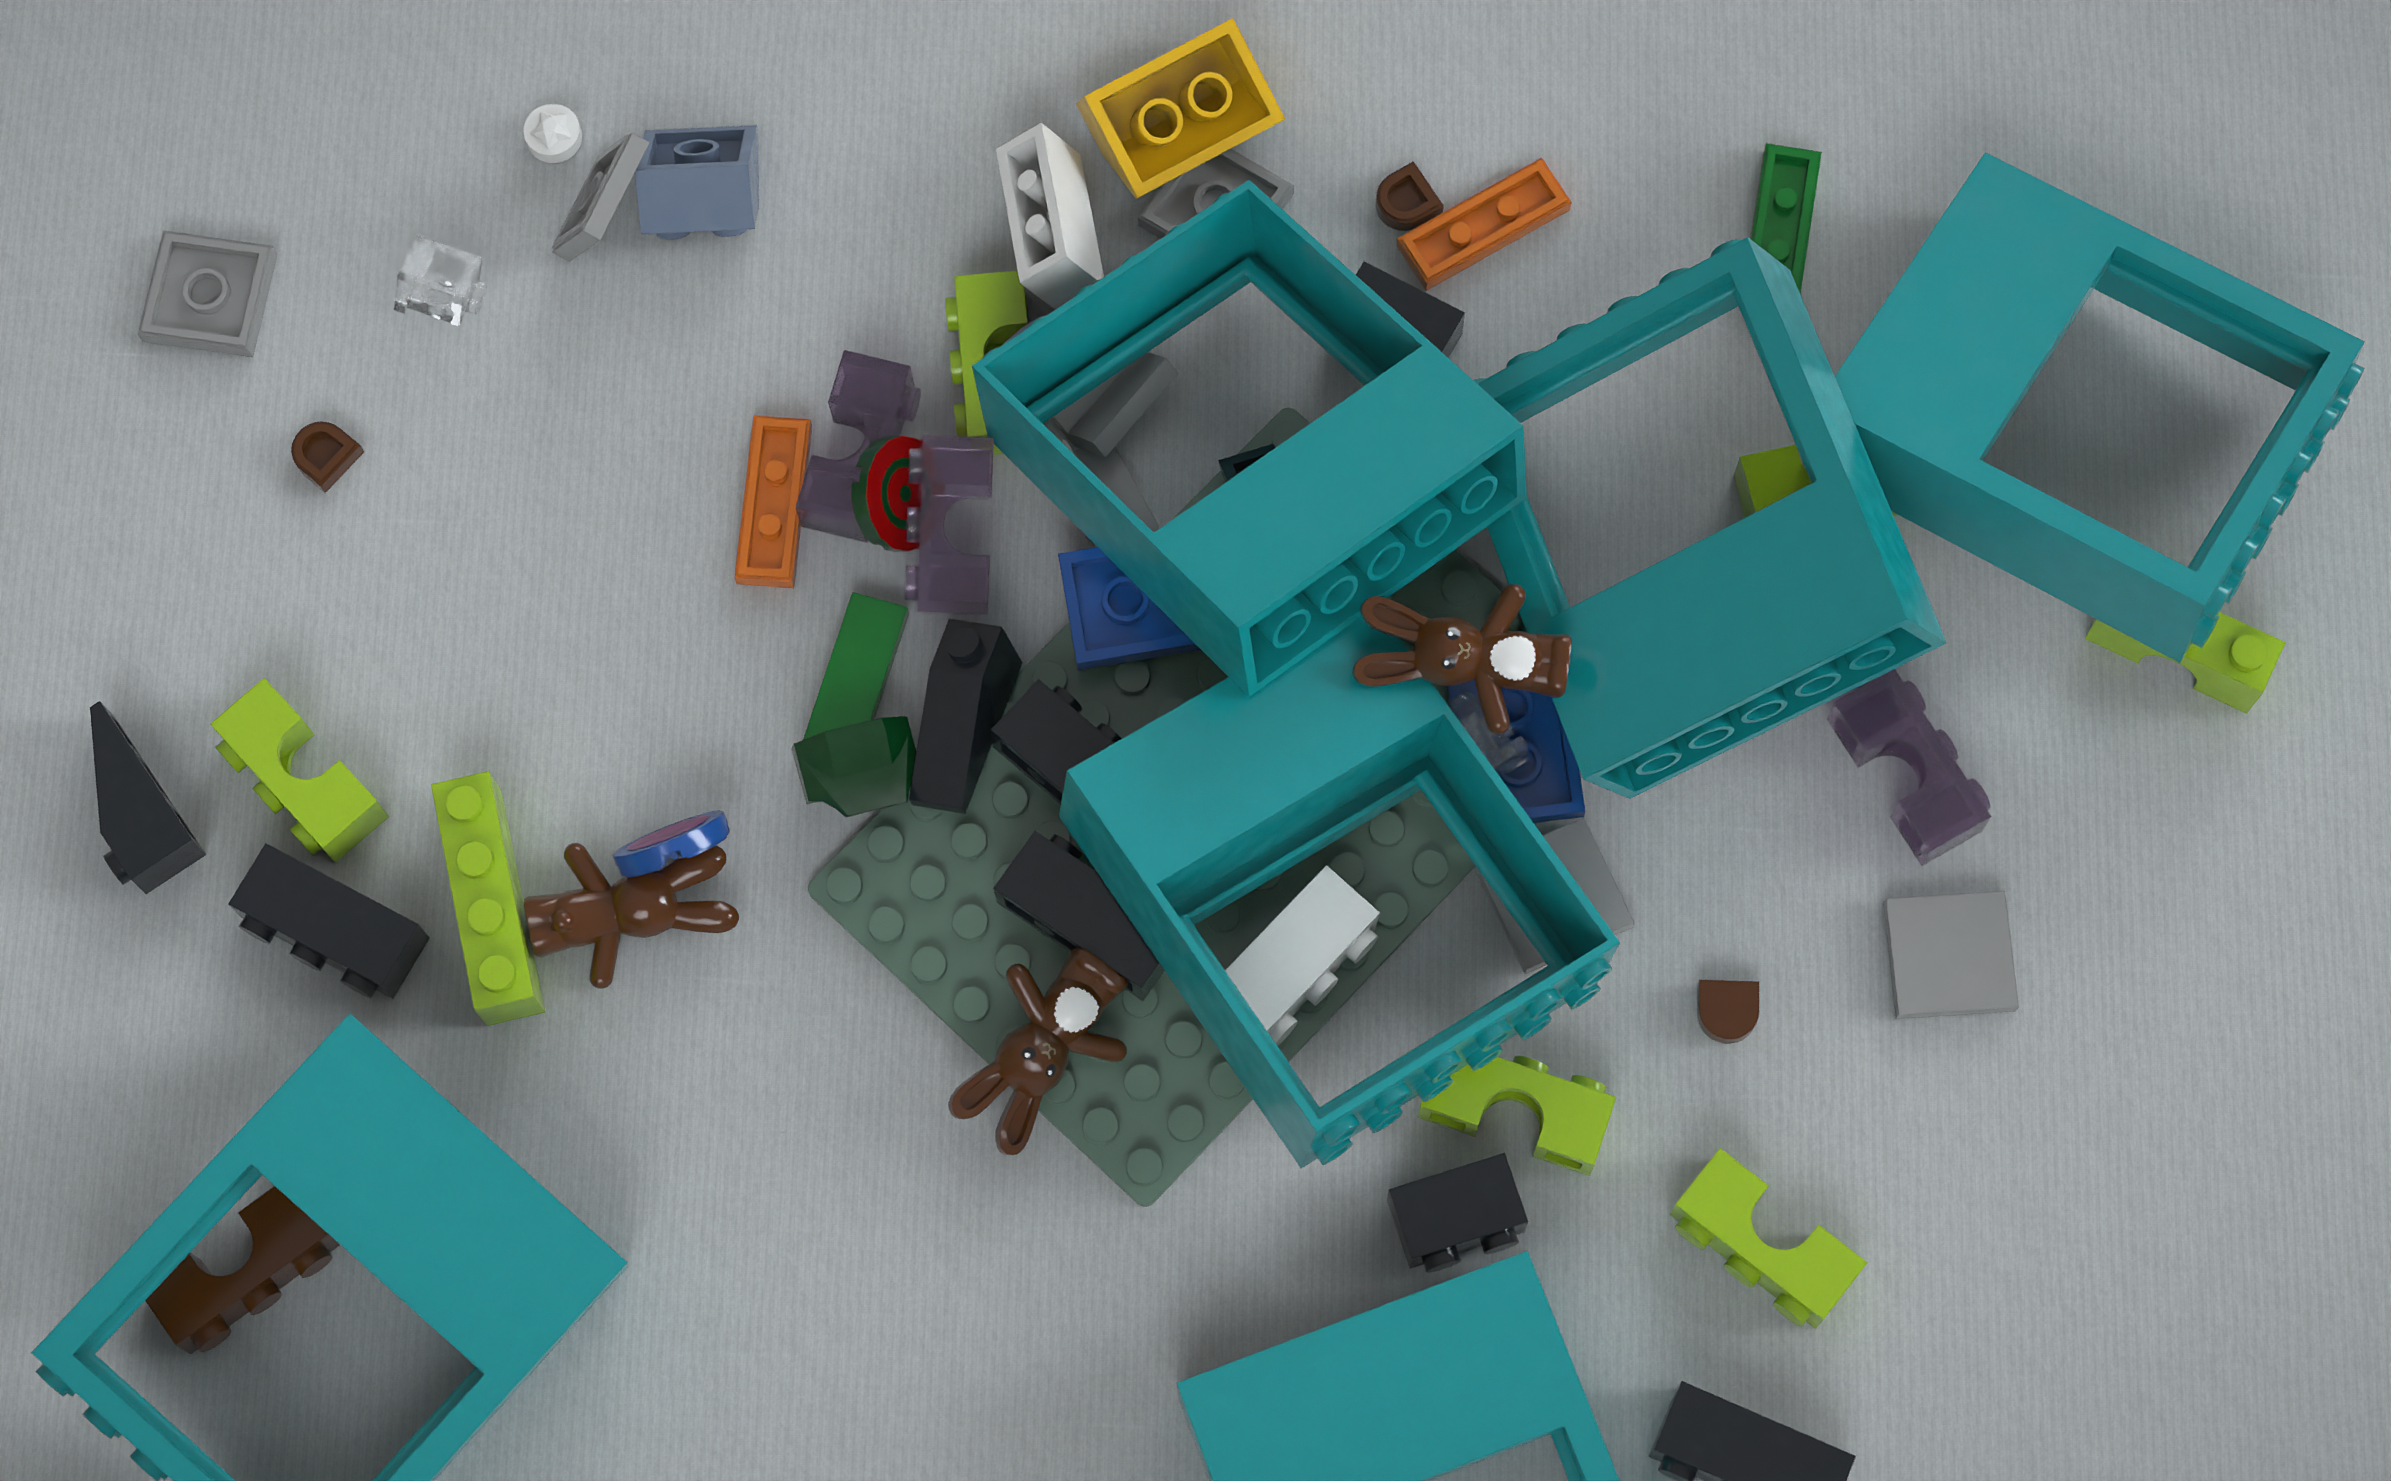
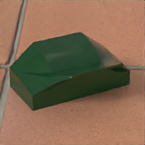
(858, 765)

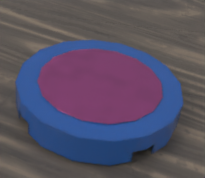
(680, 838)

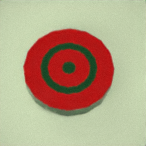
(884, 492)

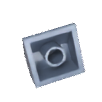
(698, 181)

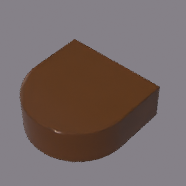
(1406, 199)
(324, 453)
(1727, 1009)

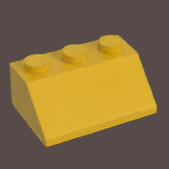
(1180, 109)

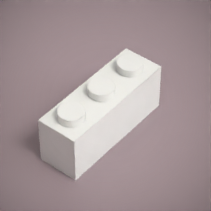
(1049, 215)
(1302, 951)

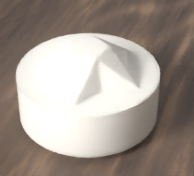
(552, 133)

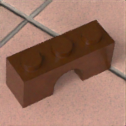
(201, 1306)

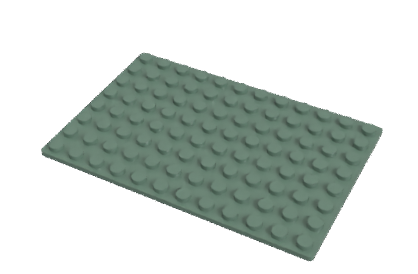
(926, 906)

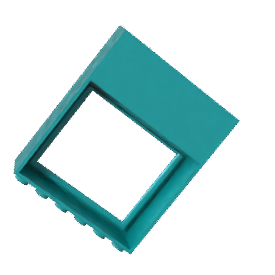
(1976, 330)
(1319, 520)
(1751, 616)
(1258, 783)
(409, 1198)
(1403, 1391)

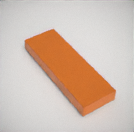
(1483, 224)
(772, 488)

